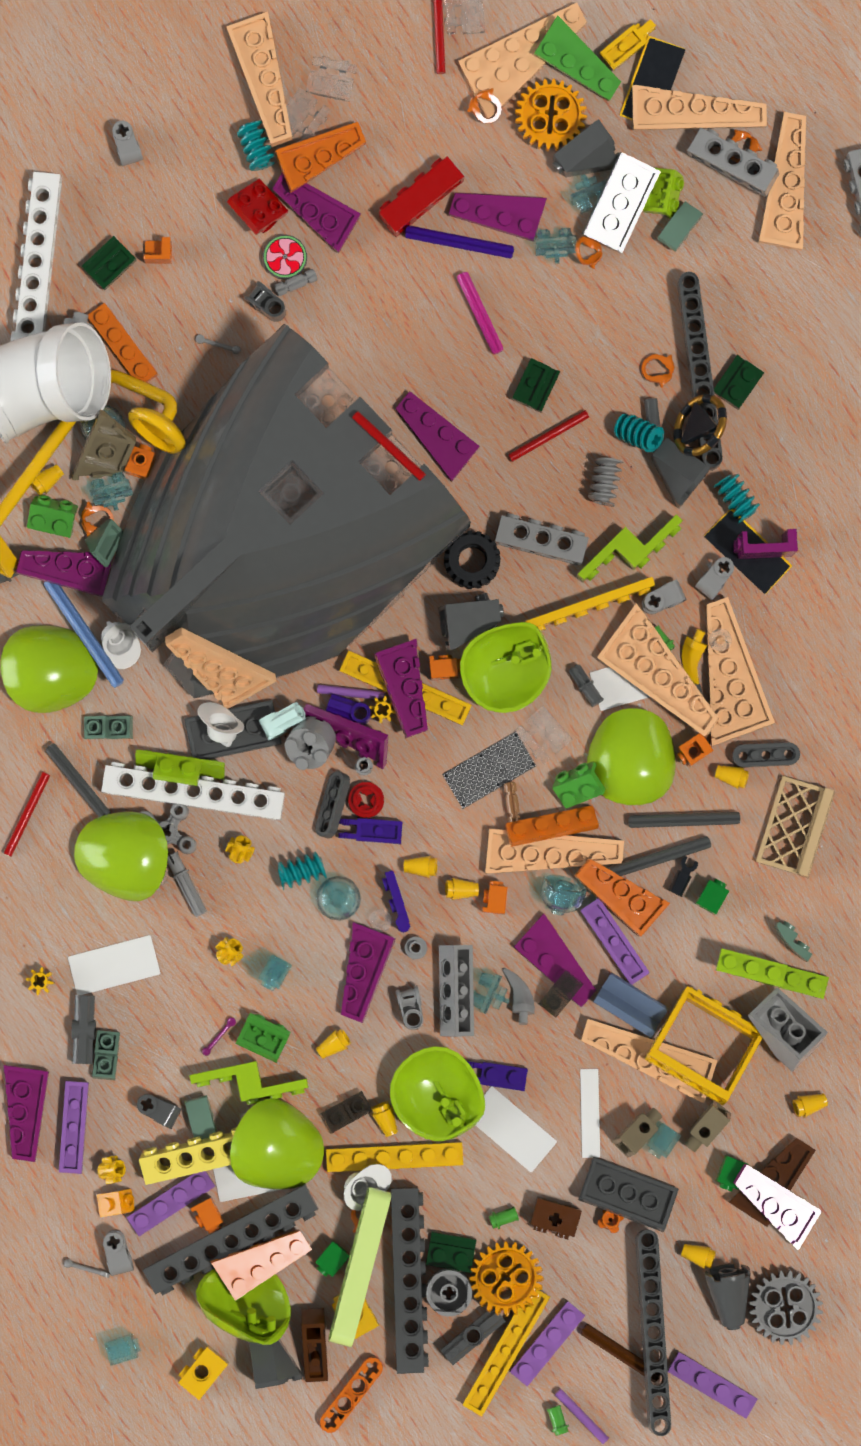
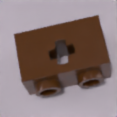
(568, 1215)

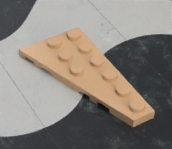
(511, 61)
(649, 664)
(218, 669)
(733, 682)

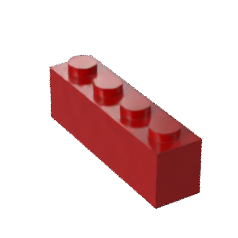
(421, 196)

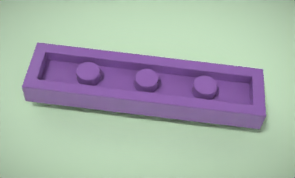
(614, 941)
(73, 1127)
(170, 1202)
(547, 1343)
(712, 1385)

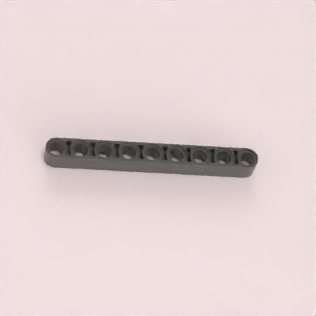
(694, 360)
(659, 1342)

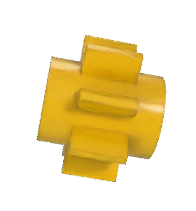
(376, 708)
(240, 849)
(229, 951)
(33, 979)
(111, 1169)

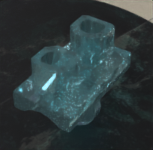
(581, 198)
(555, 246)
(112, 493)
(491, 982)

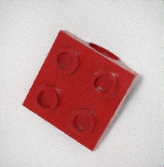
(257, 207)

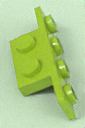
(179, 768)

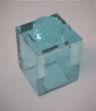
(663, 1141)
(122, 1349)

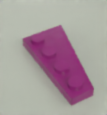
(441, 438)
(65, 569)
(552, 957)
(365, 967)
(26, 1101)

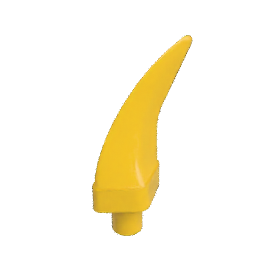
(691, 654)

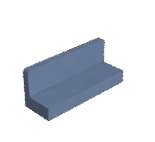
(631, 1005)

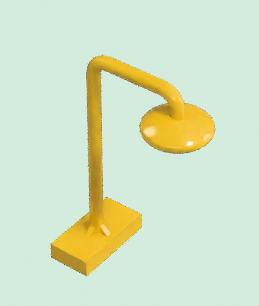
(150, 424)

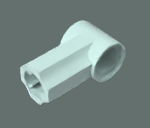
(278, 722)

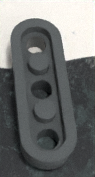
(775, 750)
(332, 804)

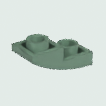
(679, 226)
(108, 727)
(788, 935)
(106, 1055)
(200, 1117)

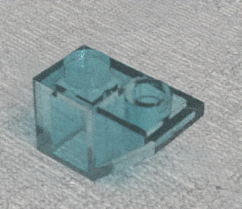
(274, 973)

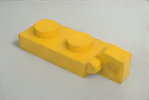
(627, 44)

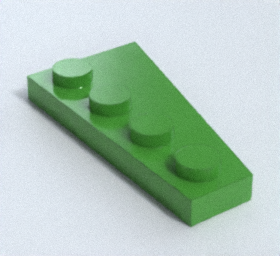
(575, 59)

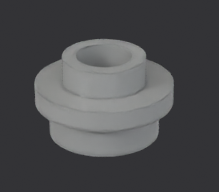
(415, 940)

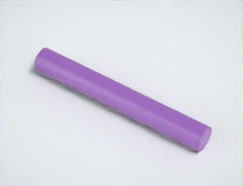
(350, 692)
(581, 1416)

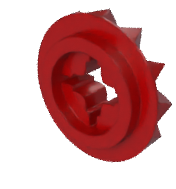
(367, 789)

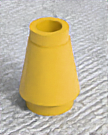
(47, 479)
(733, 776)
(421, 866)
(460, 889)
(333, 1044)
(809, 1104)
(385, 1118)
(699, 1255)

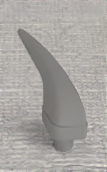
(522, 998)

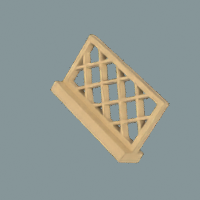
(814, 832)

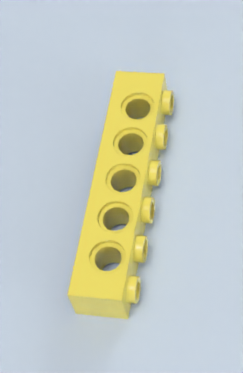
(155, 1172)

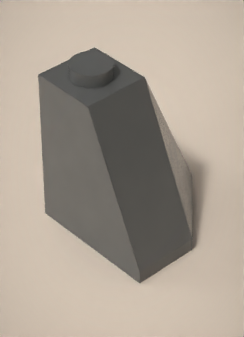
(587, 152)
(678, 471)
(467, 620)
(272, 1365)

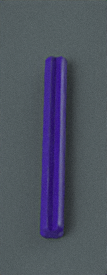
(460, 242)

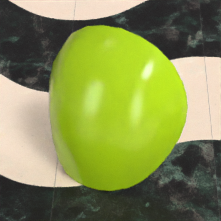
(506, 667)
(47, 668)
(633, 756)
(123, 855)
(437, 1094)
(276, 1146)
(255, 1317)

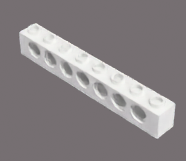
(40, 183)
(272, 810)

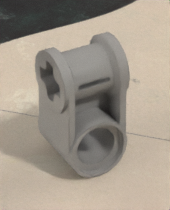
(127, 146)
(713, 580)
(666, 596)
(410, 1005)
(118, 1257)

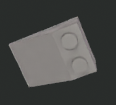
(787, 1029)

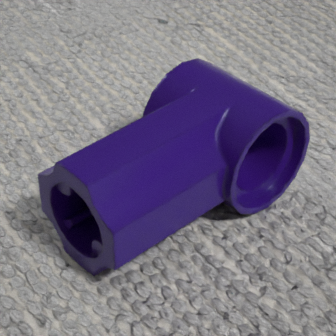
(347, 708)

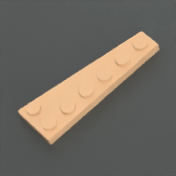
(785, 201)
(549, 853)

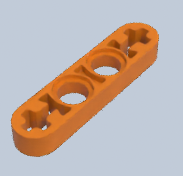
(352, 1395)

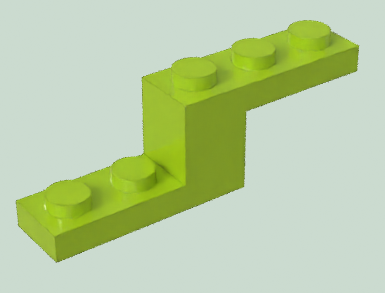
(630, 549)
(772, 973)
(249, 1082)

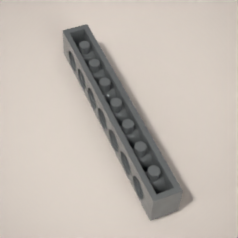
(156, 1272)
(405, 1362)

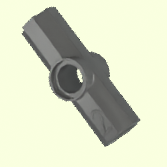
(83, 1029)
(461, 1346)

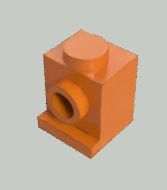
(140, 470)
(444, 667)
(702, 746)
(495, 898)
(208, 1215)

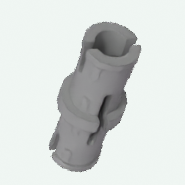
(365, 771)

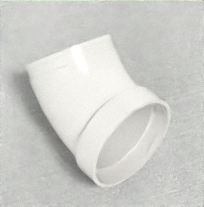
(52, 378)

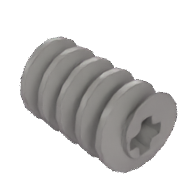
(604, 480)

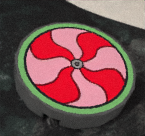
(285, 257)

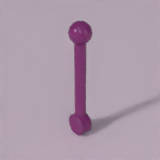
(207, 1050)

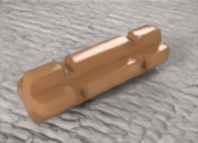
(512, 801)

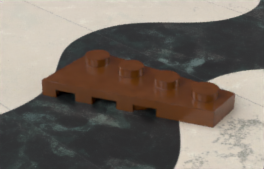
(783, 1170)

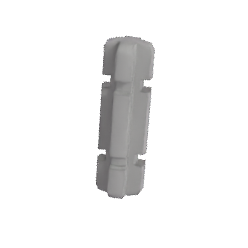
(295, 282)

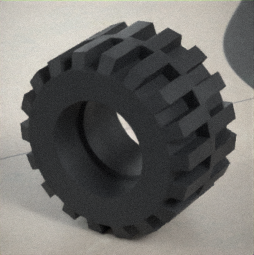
(475, 579)

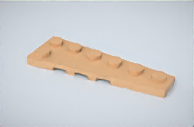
(259, 63)
(679, 110)
(633, 1049)

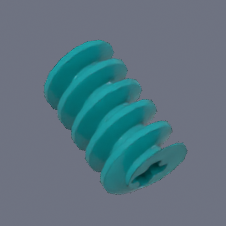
(254, 146)
(639, 432)
(737, 497)
(300, 870)

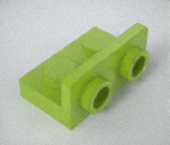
(665, 193)

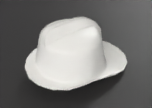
(120, 644)
(220, 722)
(356, 1185)

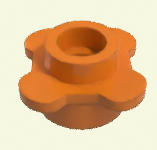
(612, 1226)

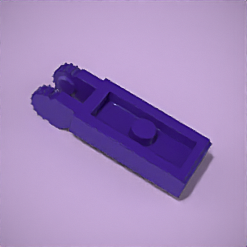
(373, 830)
(397, 904)
(501, 1075)

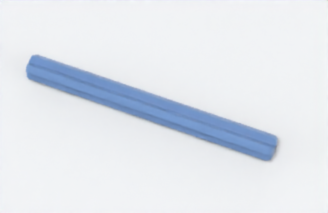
(85, 634)

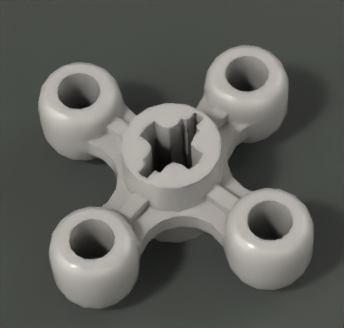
(173, 822)

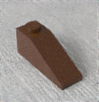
(314, 1344)

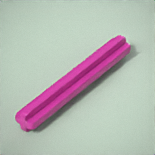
(480, 313)

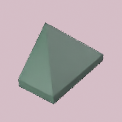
(105, 541)

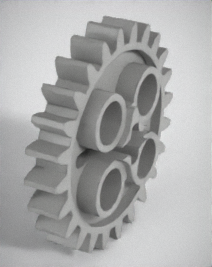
(806, 1303)

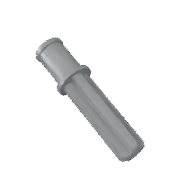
(186, 884)

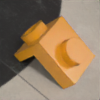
(115, 1203)

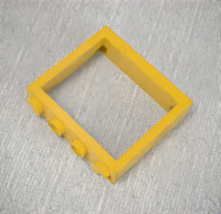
(689, 1076)

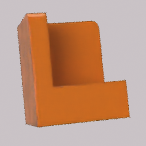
(158, 251)

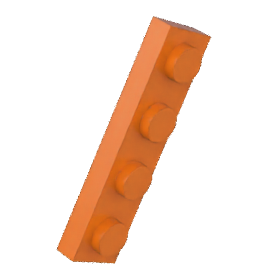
(121, 344)
(552, 825)

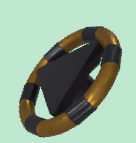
(699, 425)

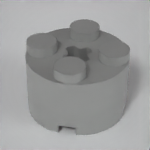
(310, 743)
(458, 1301)

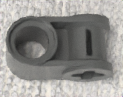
(263, 299)
(162, 1112)

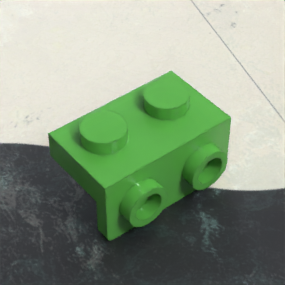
(52, 516)
(578, 785)
(263, 1037)

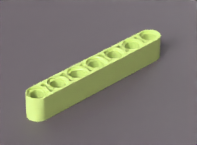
(359, 1267)

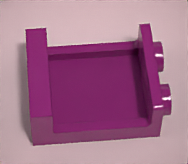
(766, 550)

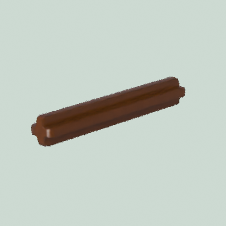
(616, 1350)

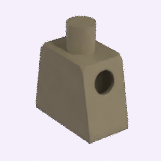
(715, 1119)
(631, 1138)

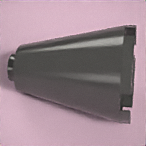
(729, 1293)

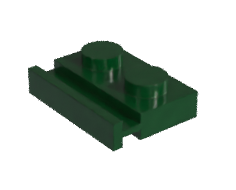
(109, 263)
(738, 382)
(536, 385)
(451, 1252)

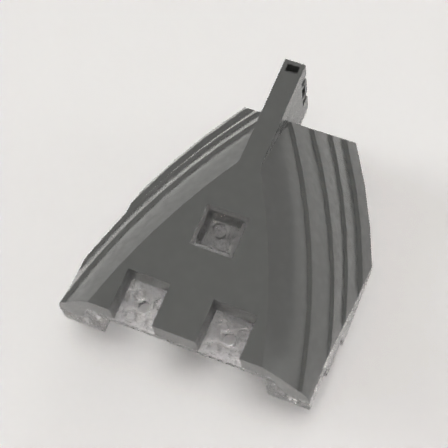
(277, 521)

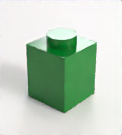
(712, 896)
(728, 1172)
(331, 1259)

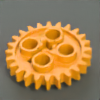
(532, 113)
(521, 1292)

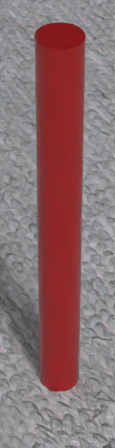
(439, 36)
(389, 446)
(530, 446)
(24, 819)

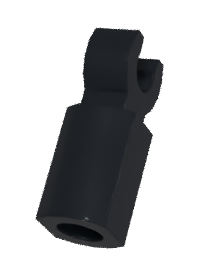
(682, 878)

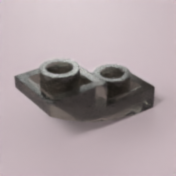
(560, 993)
(346, 1112)

